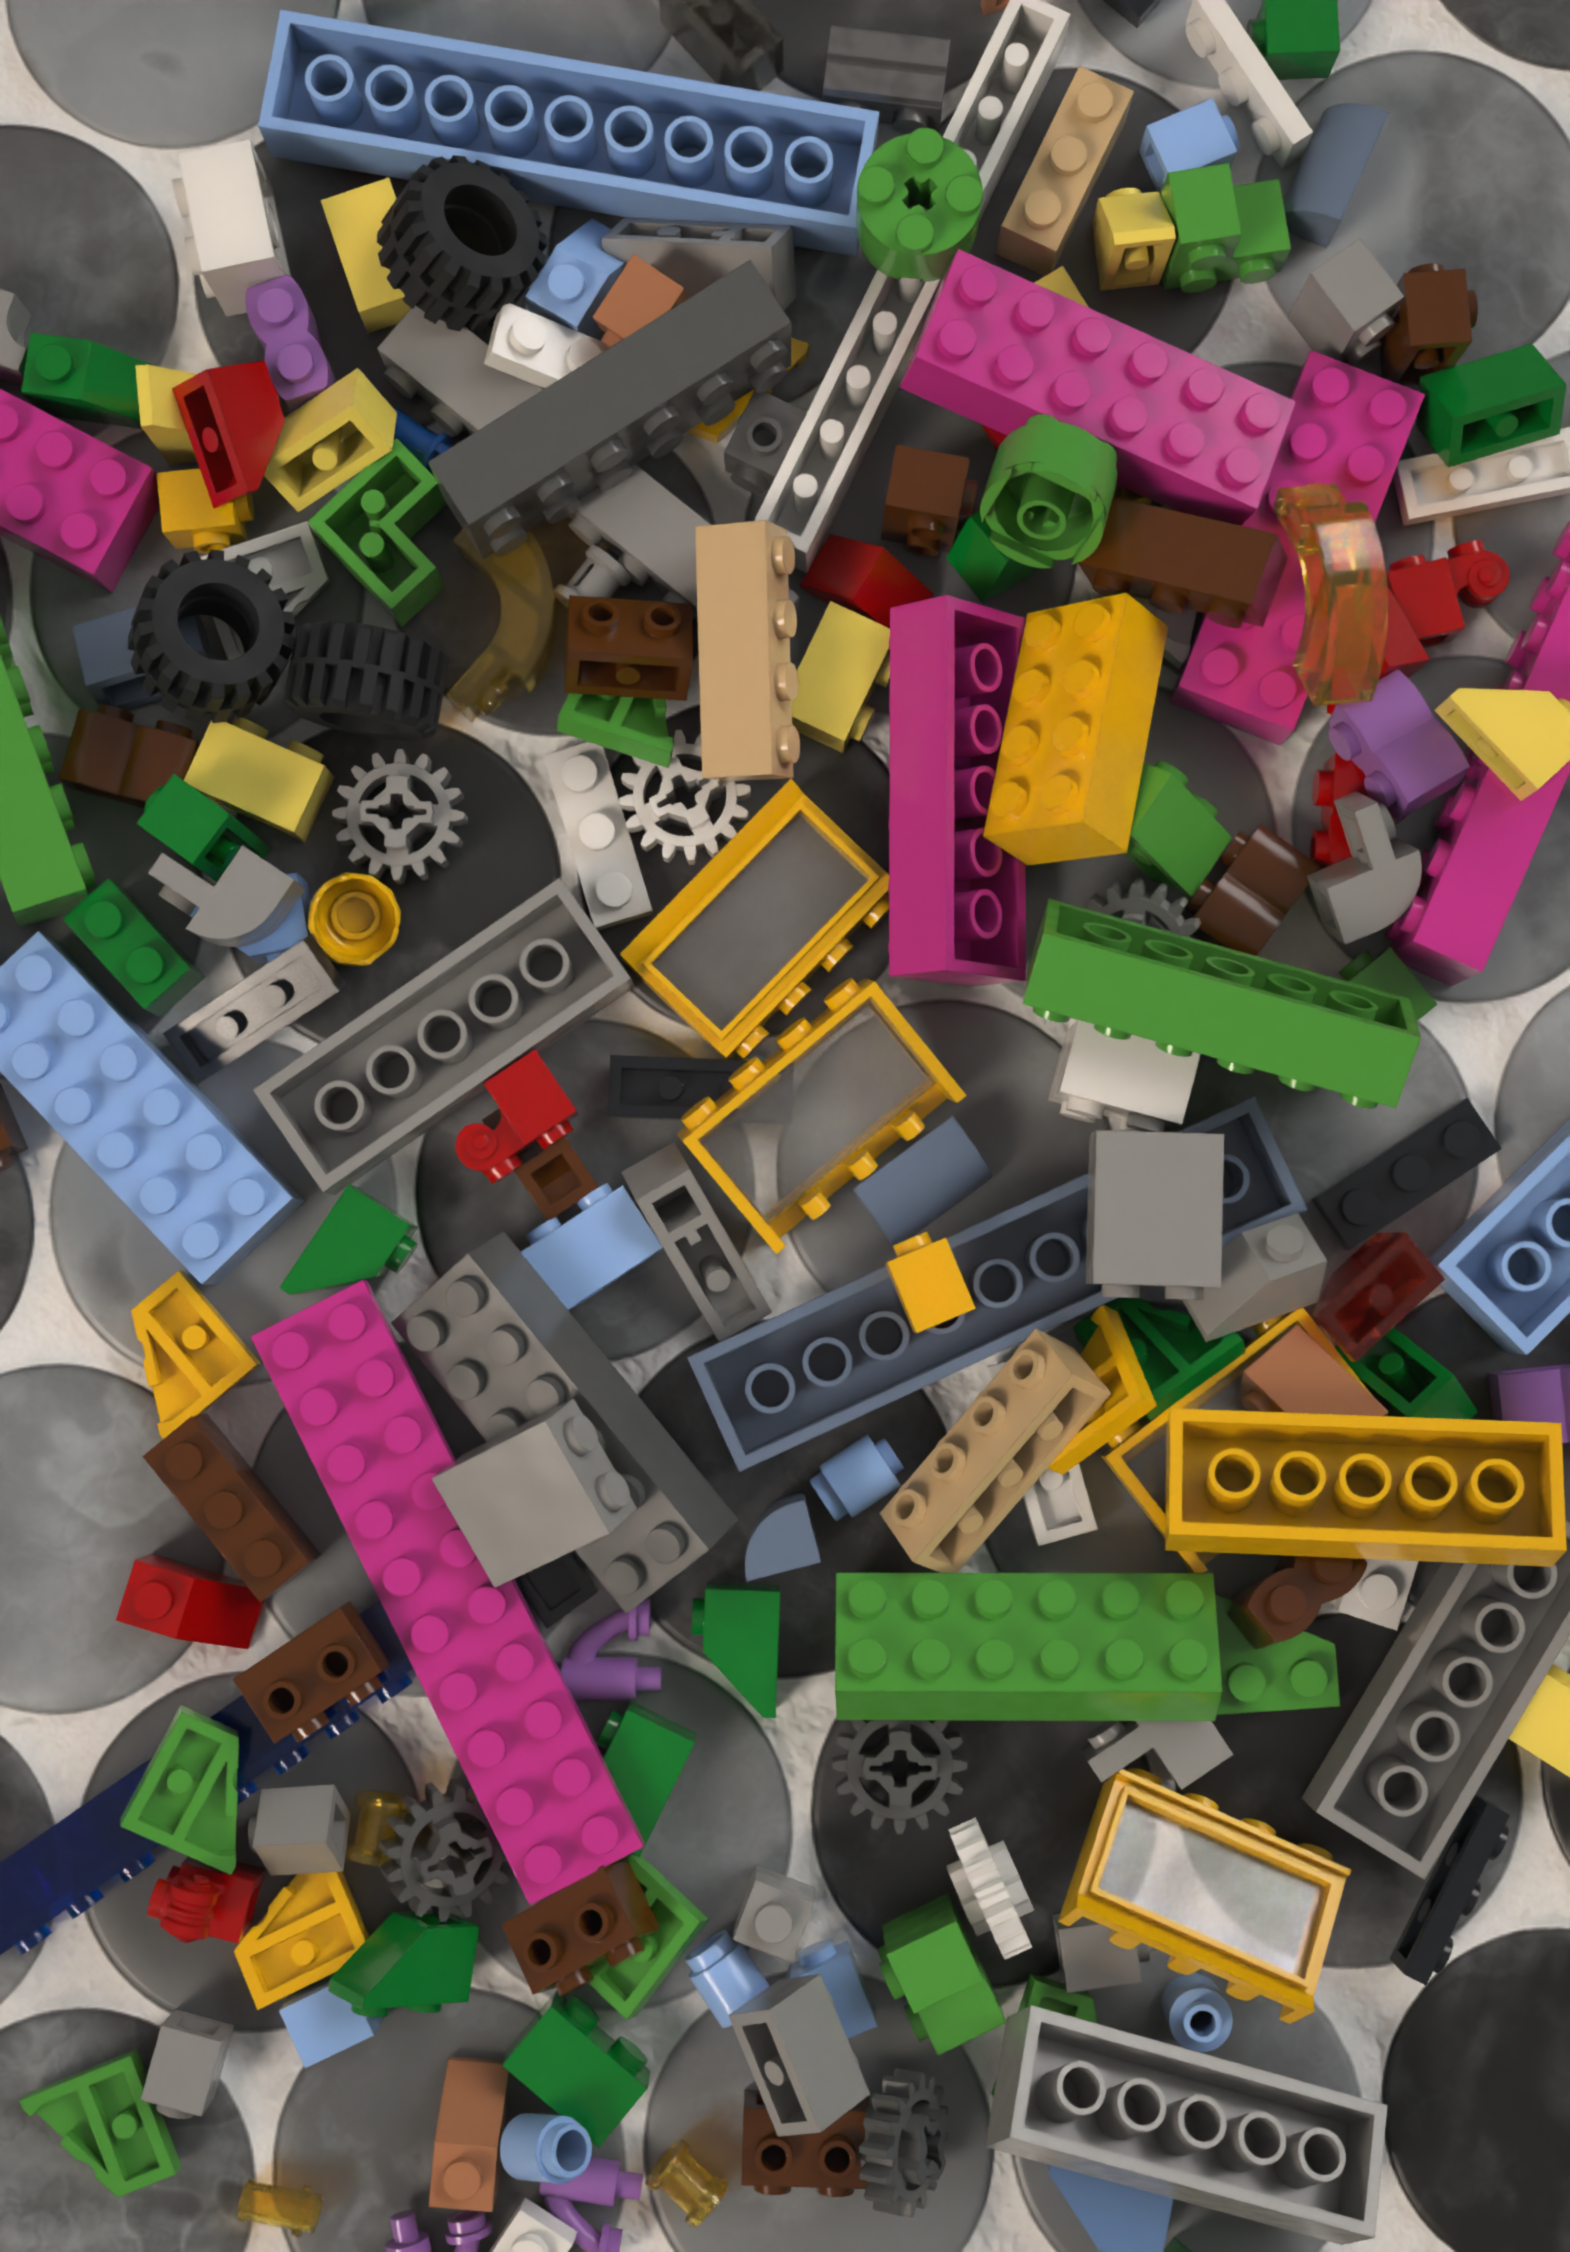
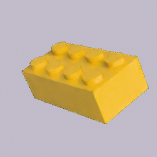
(1076, 731)

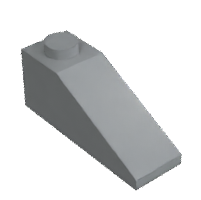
(703, 252)
(696, 1242)

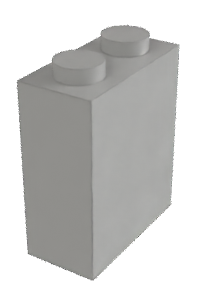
(1155, 1212)
(535, 1493)

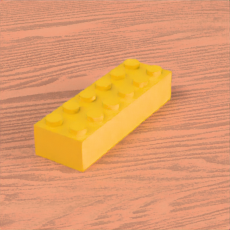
(1365, 1487)

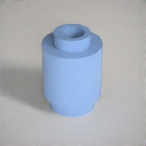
(857, 1477)
(724, 1975)
(1187, 1996)
(545, 2148)

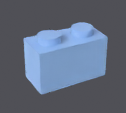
(593, 1246)

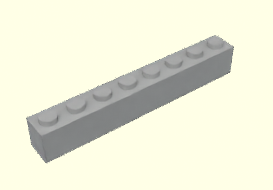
(634, 520)

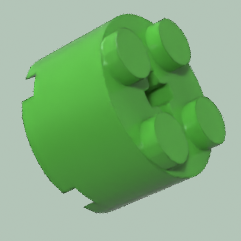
(917, 172)
(1049, 493)

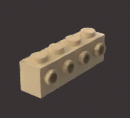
(746, 651)
(994, 1453)

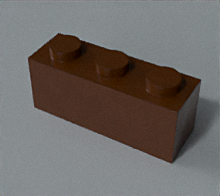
(1187, 563)
(232, 1506)

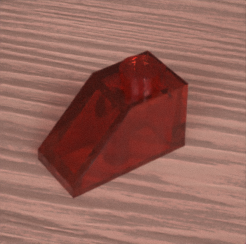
(1374, 1291)

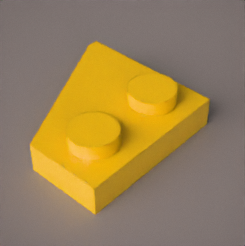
(187, 1351)

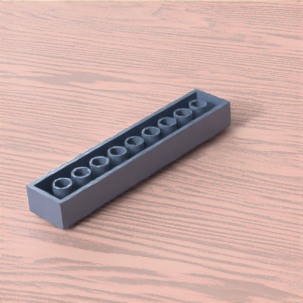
(1021, 1270)

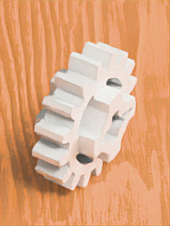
(661, 812)
(990, 1888)

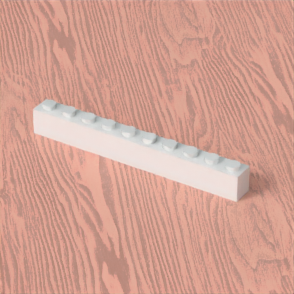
(894, 310)

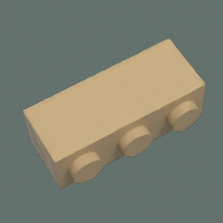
(1064, 171)

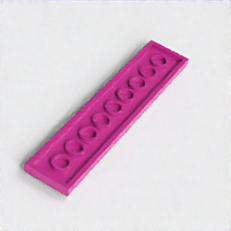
(464, 1637)

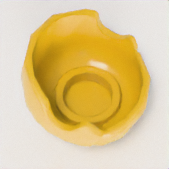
(354, 919)

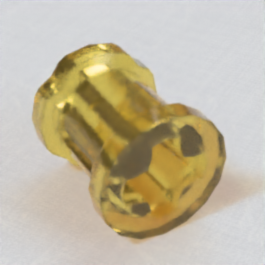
(373, 1825)
(687, 2183)

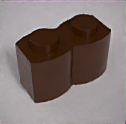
(123, 759)
(1252, 893)
(1292, 1597)

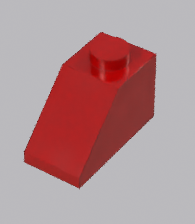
(232, 426)
(189, 1603)

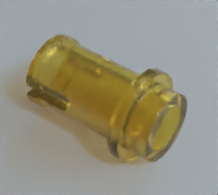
(280, 2207)

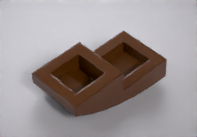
(551, 1176)

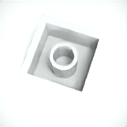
(231, 220)
(1121, 1080)

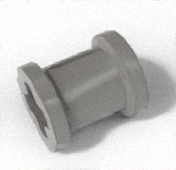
(596, 577)

